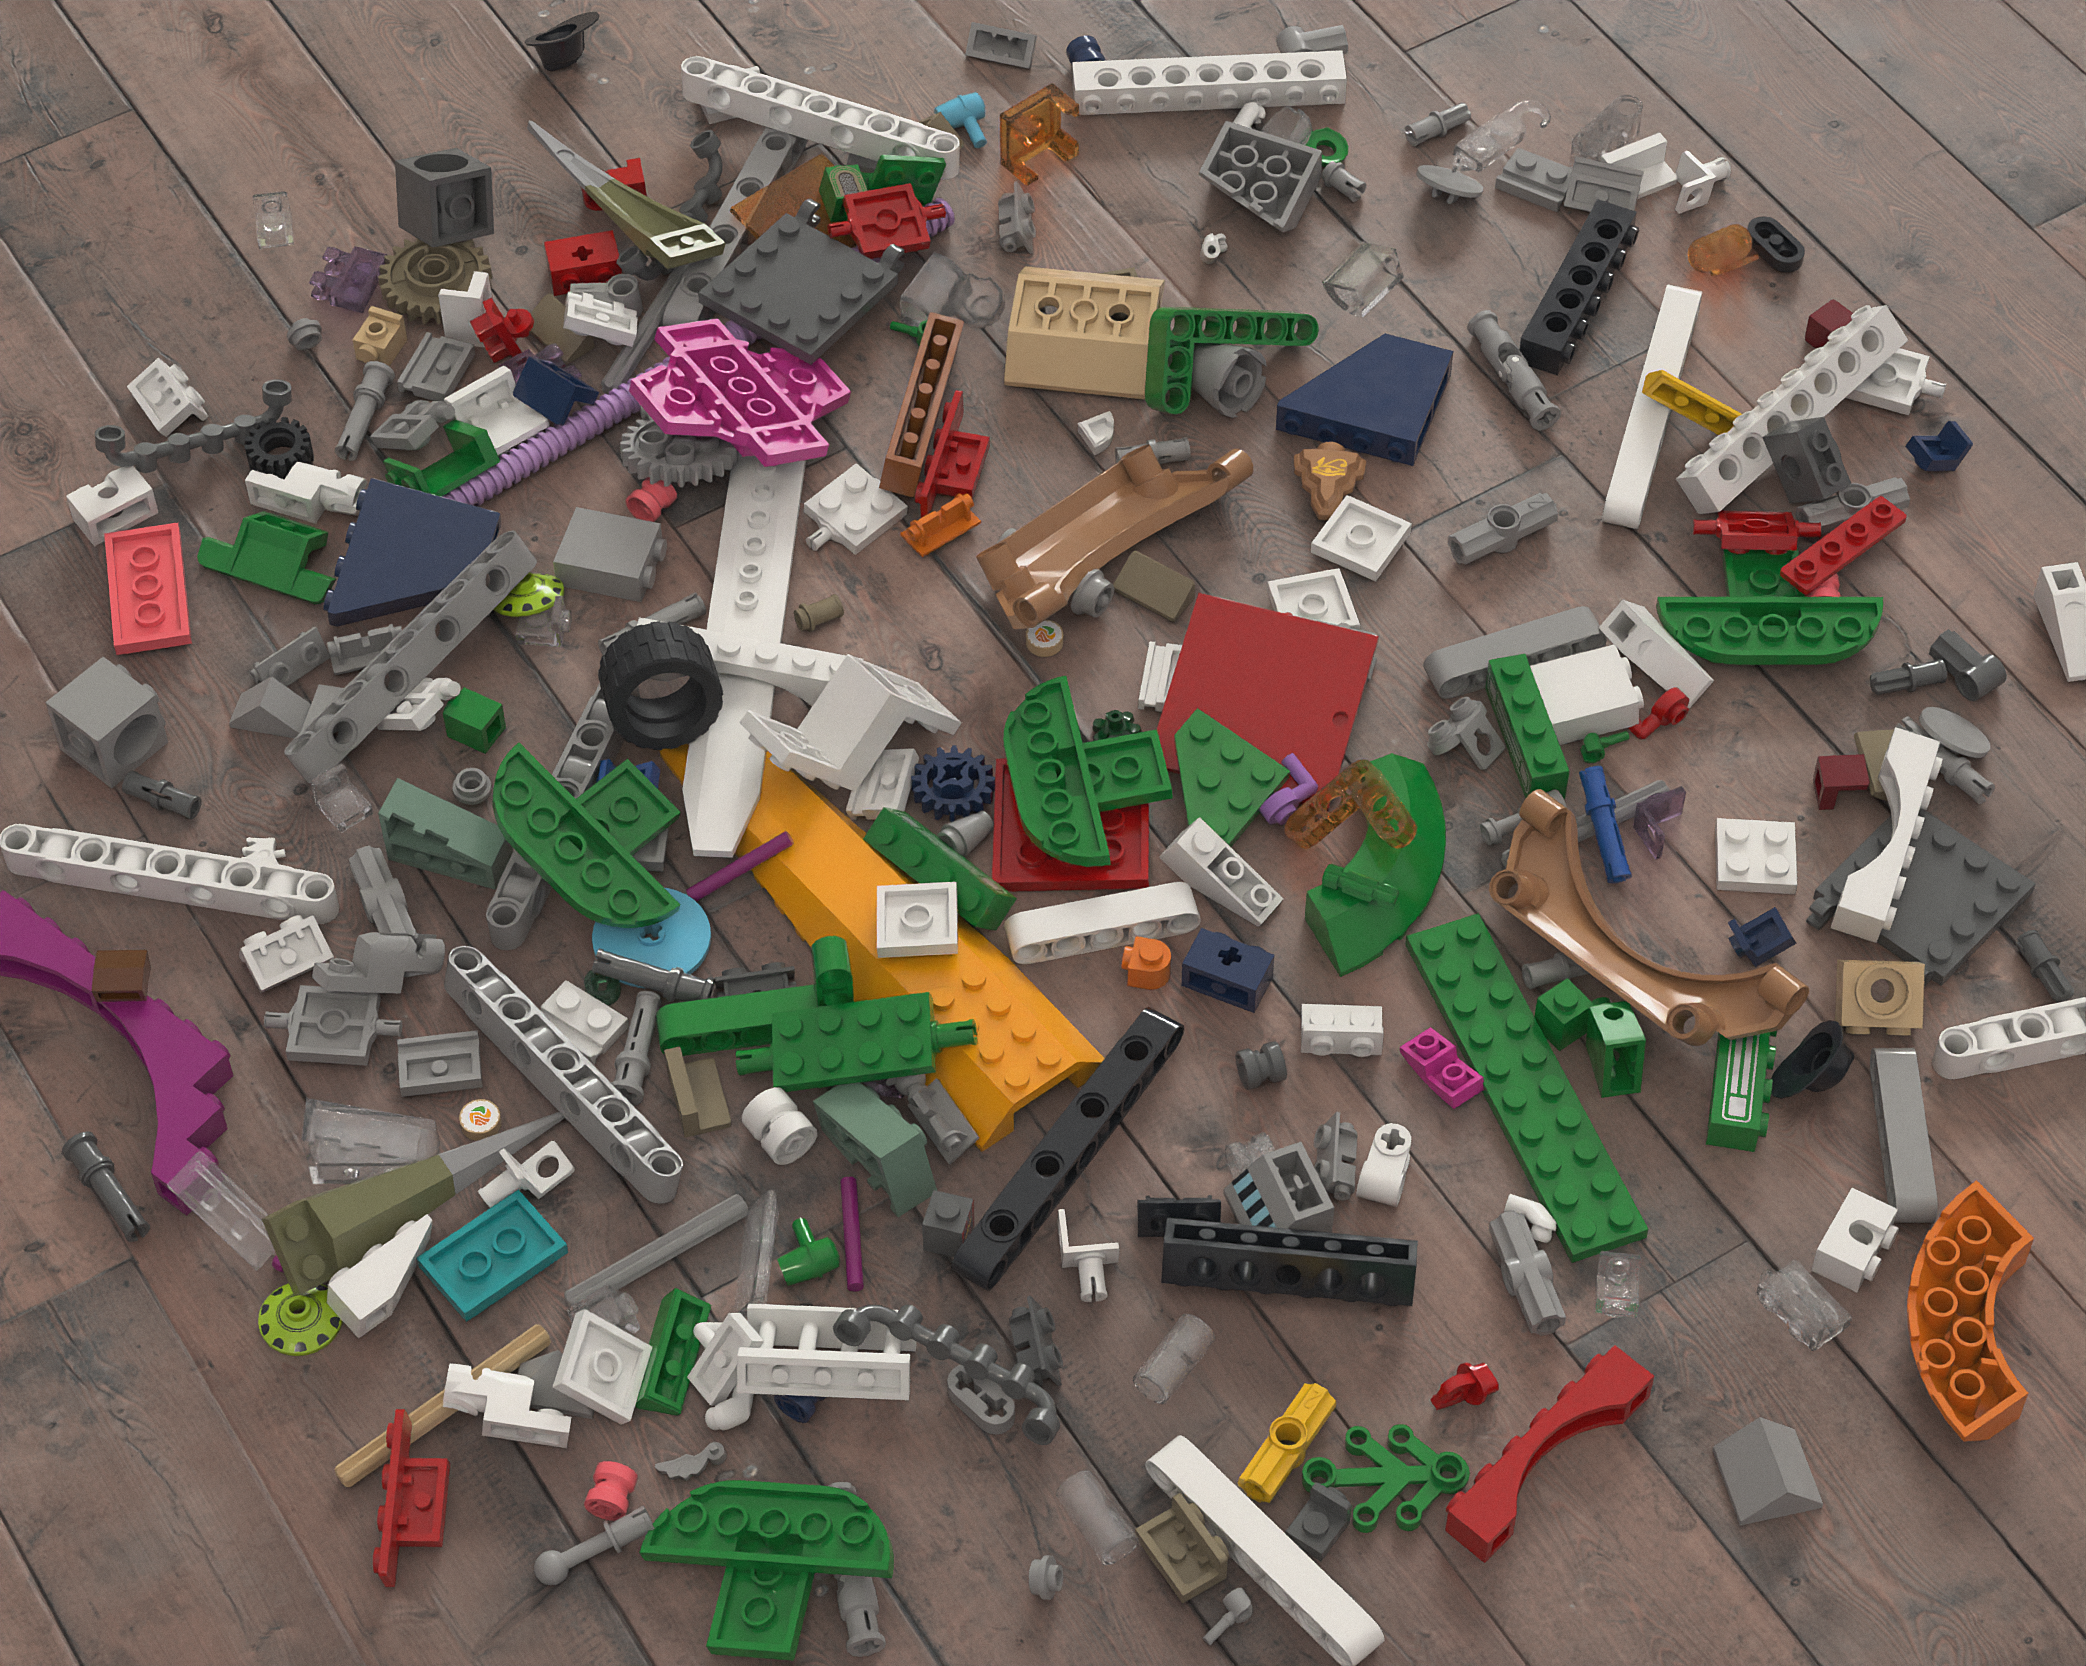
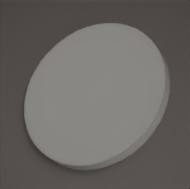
(1445, 180)
(1954, 732)

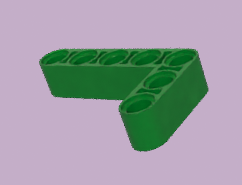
(1218, 329)
(747, 1018)

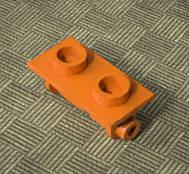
(941, 526)

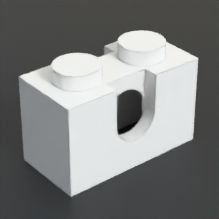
(119, 491)
(1854, 1240)

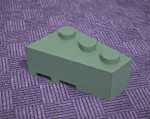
(442, 837)
(880, 1140)

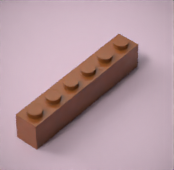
(921, 405)

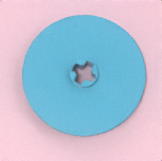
(680, 943)

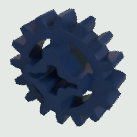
(953, 783)

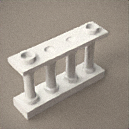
(817, 1371)

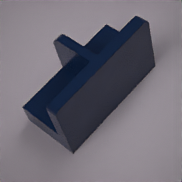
(551, 389)

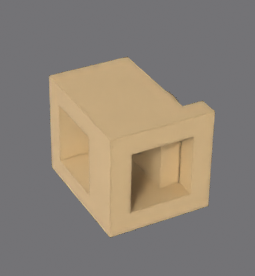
(380, 336)

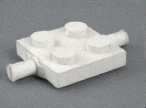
(1898, 383)
(853, 511)

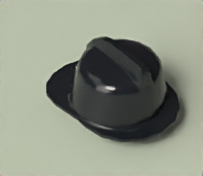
(563, 43)
(1815, 1064)

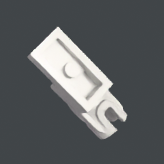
(305, 492)
(505, 1405)

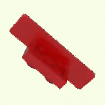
(956, 459)
(1843, 545)
(413, 1503)

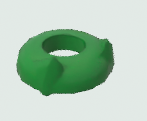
(1332, 139)

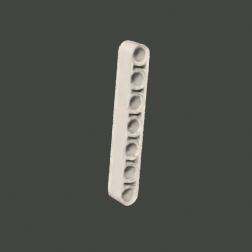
(1267, 1553)

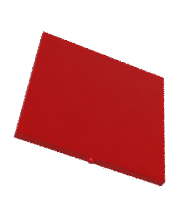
(1271, 682)

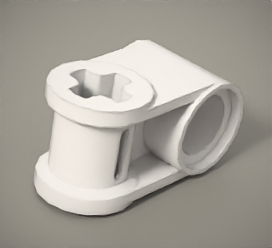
(1386, 1169)

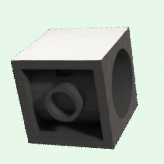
(444, 197)

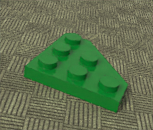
(1223, 776)

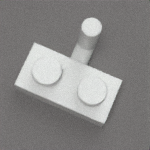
(717, 1367)

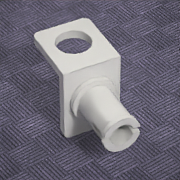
(1698, 180)
(526, 1175)
(1088, 1260)

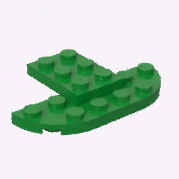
(1768, 618)
(1068, 782)
(588, 841)
(771, 1547)

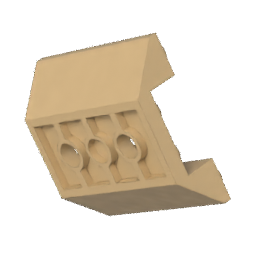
(1080, 343)

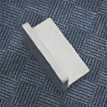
(1648, 157)
(462, 306)

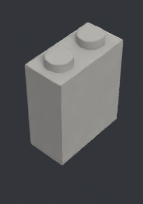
(609, 554)

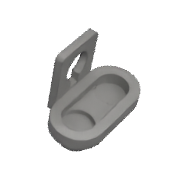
(1465, 720)

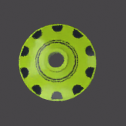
(531, 596)
(300, 1332)

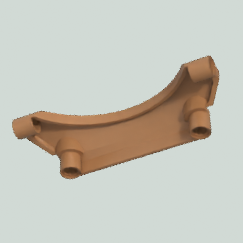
(1096, 523)
(1559, 908)

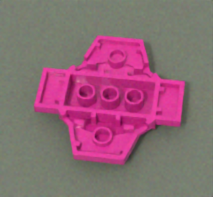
(743, 397)

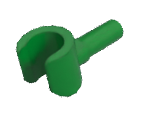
(910, 330)
(1594, 745)

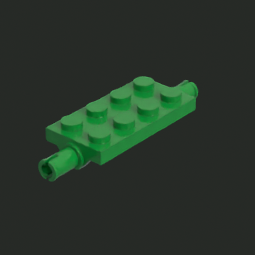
(855, 1043)

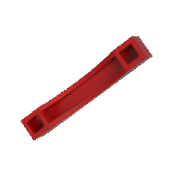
(1603, 1397)

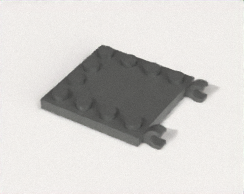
(801, 285)
(1949, 899)

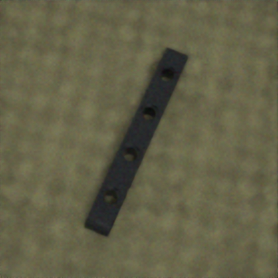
(1067, 1149)

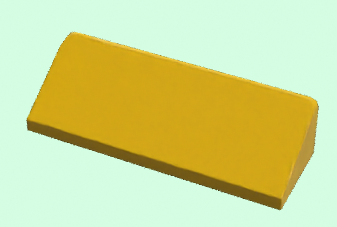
(1689, 402)

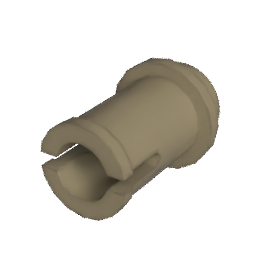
(817, 613)

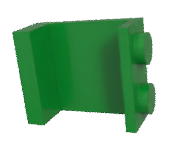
(471, 457)

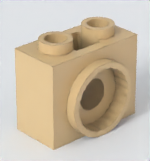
(1897, 1011)

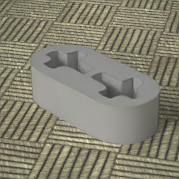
(975, 1405)

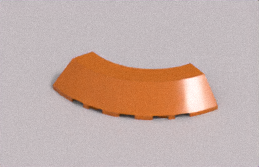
(1952, 1313)

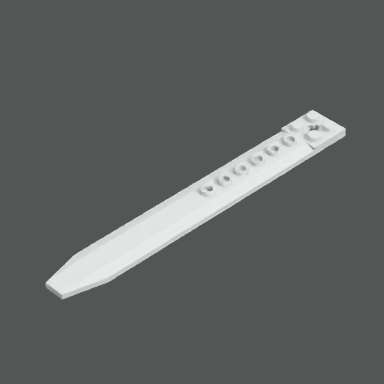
(746, 601)

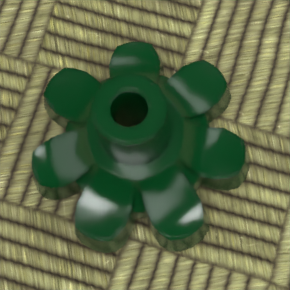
(1115, 725)

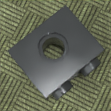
(1807, 460)

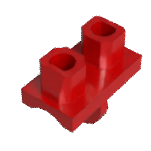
(501, 333)

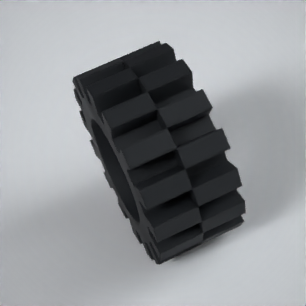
(275, 436)

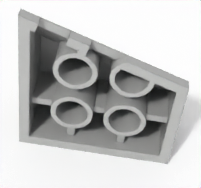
(1264, 173)

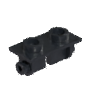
(1155, 1211)

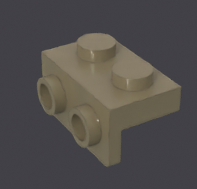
(1184, 1549)

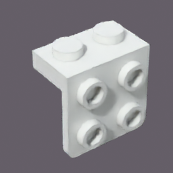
(493, 407)

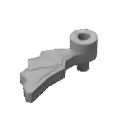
(690, 1465)

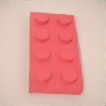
(147, 589)

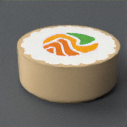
(1045, 639)
(480, 1119)

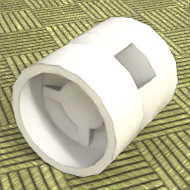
(779, 1126)

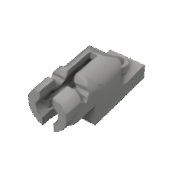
(382, 963)

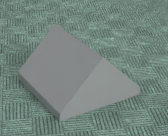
(1766, 1472)

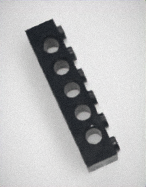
(1578, 287)
(1289, 1262)

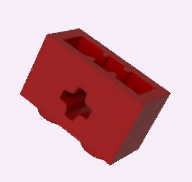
(581, 260)

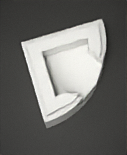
(1097, 432)

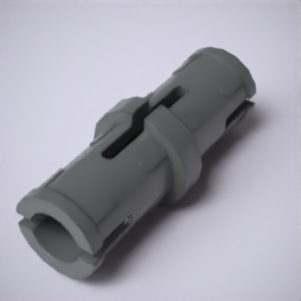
(141, 787)

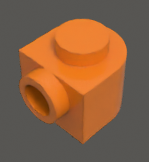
(1147, 963)

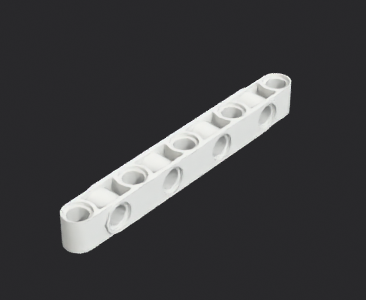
(813, 114)
(168, 873)
(2003, 1043)

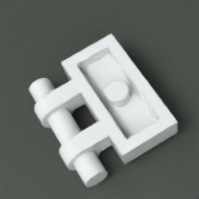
(600, 319)
(420, 705)

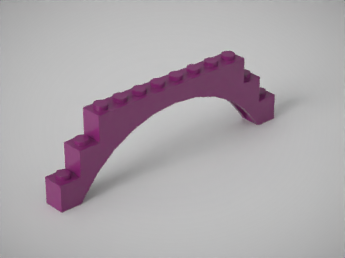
(175, 1053)

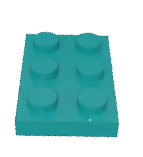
(492, 1255)

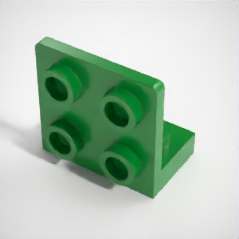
(895, 170)

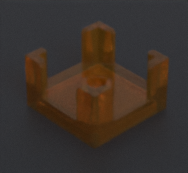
(1034, 127)

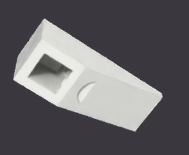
(2062, 605)
(1655, 650)
(1220, 873)
(375, 1285)

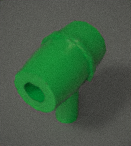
(811, 1258)

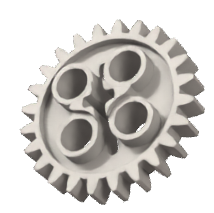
(674, 457)

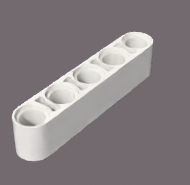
(1101, 922)

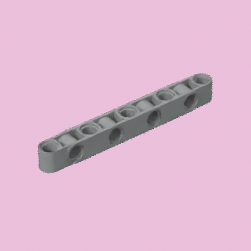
(769, 160)
(410, 656)
(521, 889)
(563, 1075)

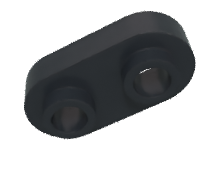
(1776, 244)

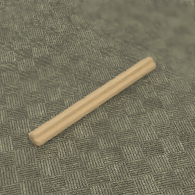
(433, 1412)

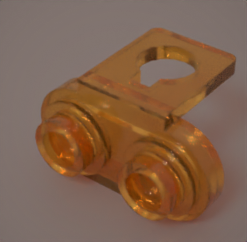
(1721, 250)

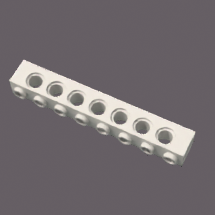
(1209, 82)
(1880, 339)

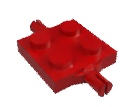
(886, 218)
(1757, 531)

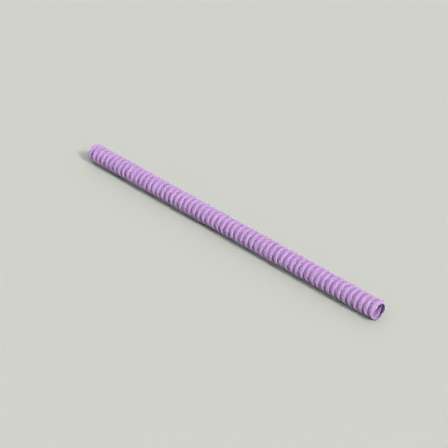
(592, 420)

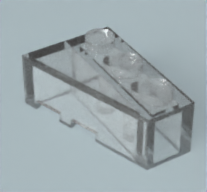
(359, 1142)

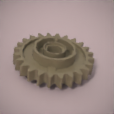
(419, 272)

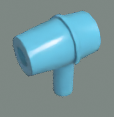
(965, 111)

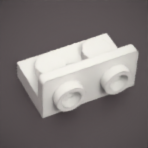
(166, 397)
(285, 952)
(1341, 1029)

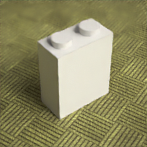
(1588, 693)

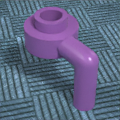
(1284, 802)

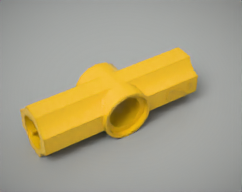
(1275, 1460)

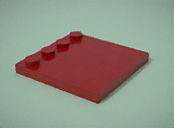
(1025, 867)

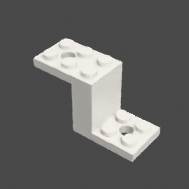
(849, 724)

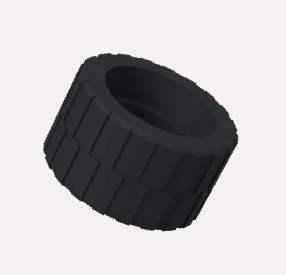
(668, 719)

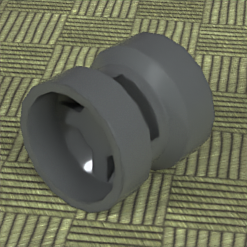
(1257, 1066)

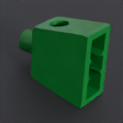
(1609, 1029)

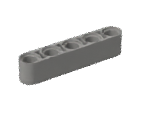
(1465, 665)
(1903, 1134)

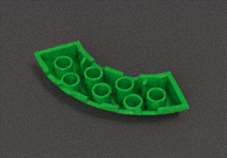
(1357, 930)

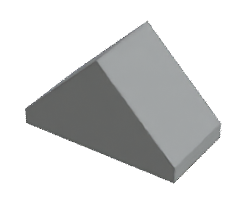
(270, 710)

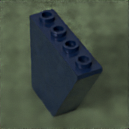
(1373, 399)
(404, 551)

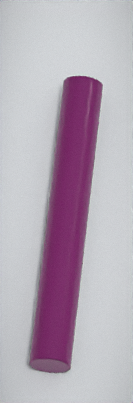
(740, 866)
(852, 1237)

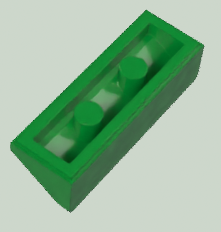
(672, 1353)

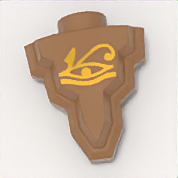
(1328, 475)

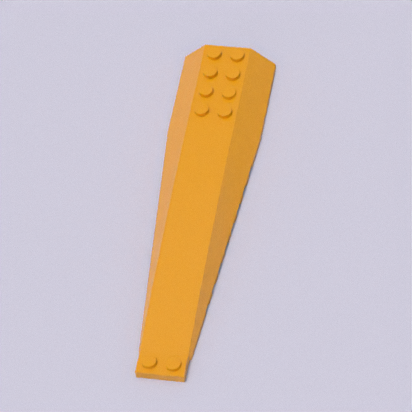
(830, 889)

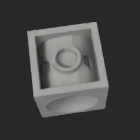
(107, 721)

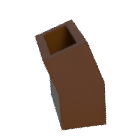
(121, 975)

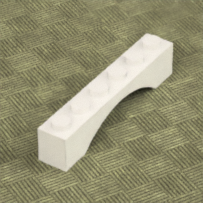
(790, 667)
(1868, 892)

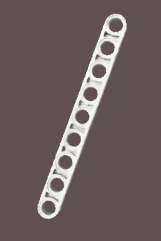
(1648, 417)

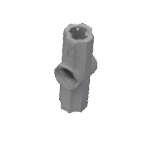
(1851, 499)
(1502, 528)
(380, 893)
(1527, 1273)

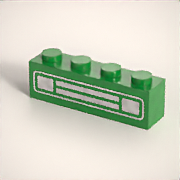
(1526, 725)
(933, 861)
(1740, 1091)

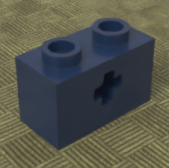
(1227, 970)

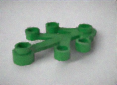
(1392, 1475)

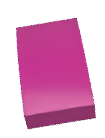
(1441, 1069)

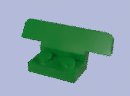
(271, 555)

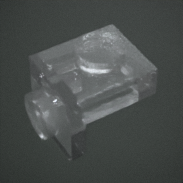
(1617, 1284)

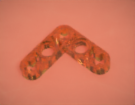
(1362, 797)

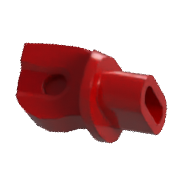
(1469, 1384)

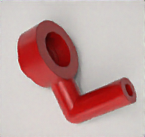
(1667, 709)

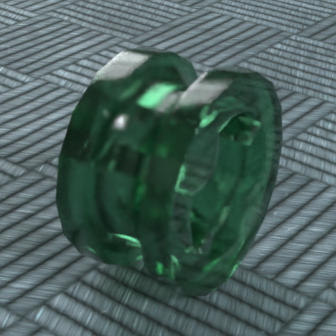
(606, 996)

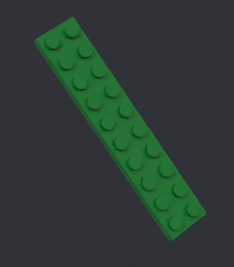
(1526, 1088)

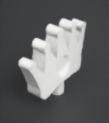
(262, 850)

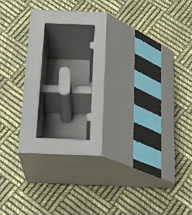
(1281, 1193)

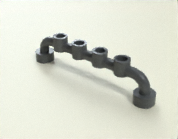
(707, 192)
(111, 438)
(1041, 1422)

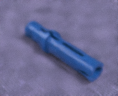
(1607, 832)

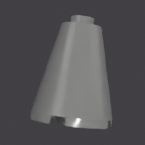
(1227, 376)

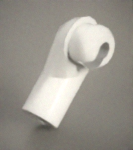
(1250, 114)
(1212, 247)
(1534, 1213)
(730, 1412)

